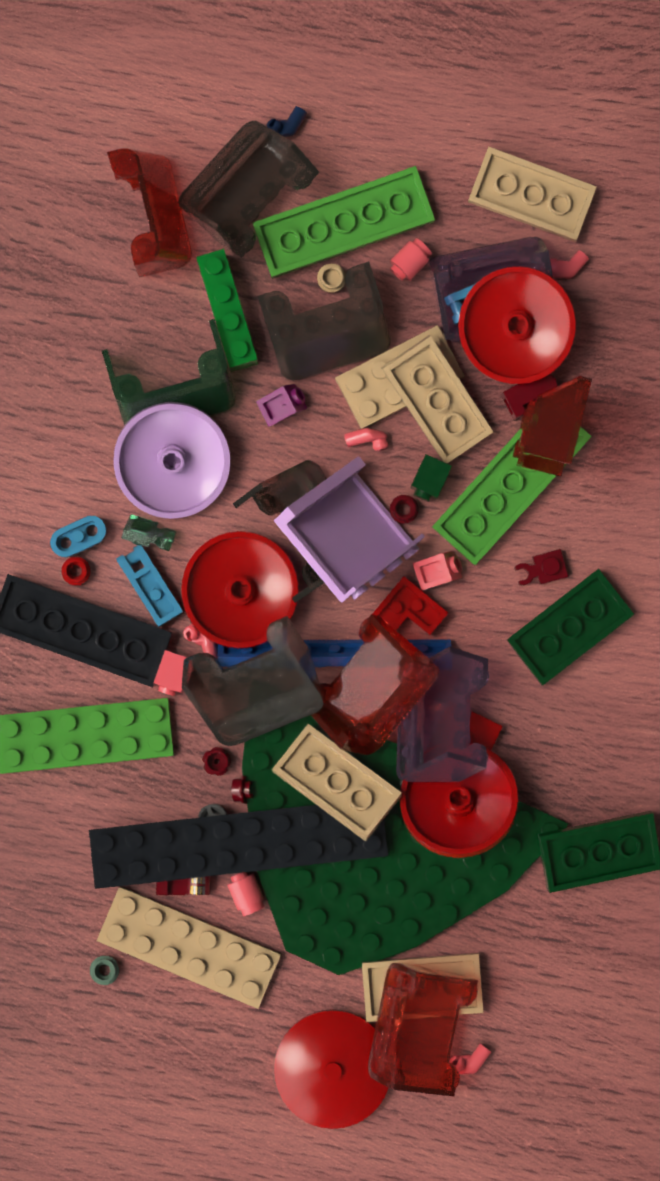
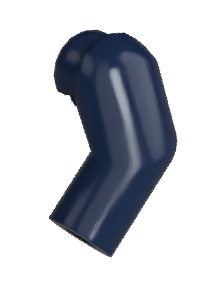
(289, 126)

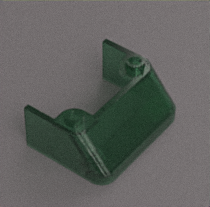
(210, 392)

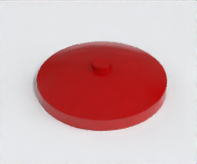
(517, 325)
(238, 588)
(462, 815)
(325, 1069)

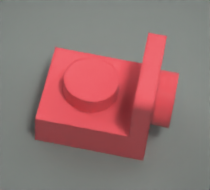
(438, 570)

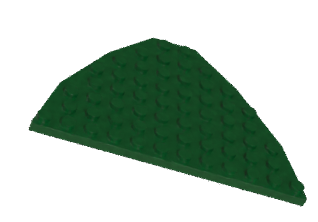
(379, 904)

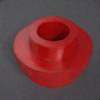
(67, 567)

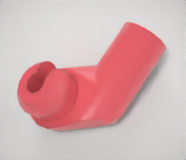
(365, 435)
(471, 1063)

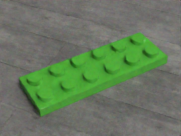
(343, 222)
(494, 502)
(85, 735)

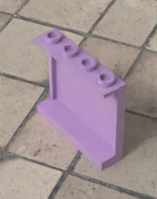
(346, 533)

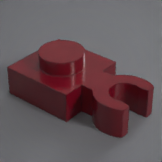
(546, 568)

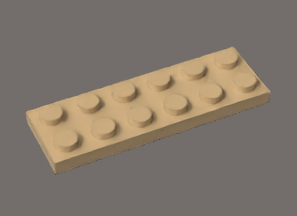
(188, 947)

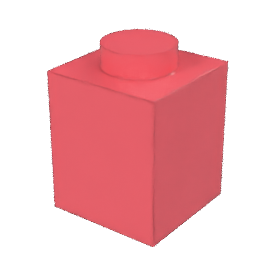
(170, 673)

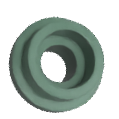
(104, 979)

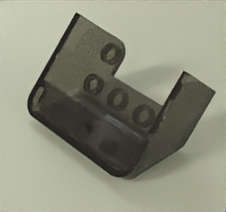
(243, 182)
(328, 334)
(256, 692)

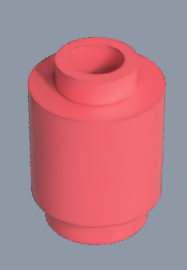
(410, 260)
(246, 893)

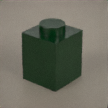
(430, 478)

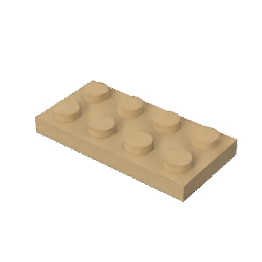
(532, 194)
(370, 391)
(437, 399)
(337, 782)
(460, 964)

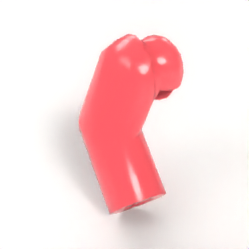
(568, 269)
(192, 634)

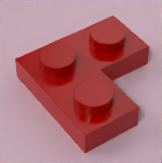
(412, 603)

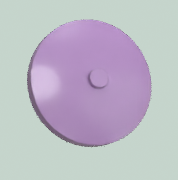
(171, 460)

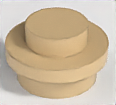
(331, 278)

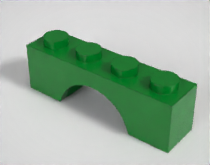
(227, 310)

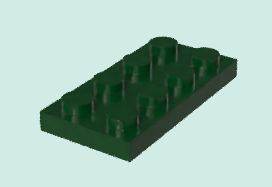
(570, 627)
(599, 851)

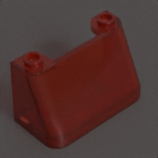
(168, 241)
(374, 689)
(418, 1029)

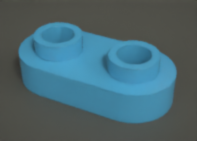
(78, 535)

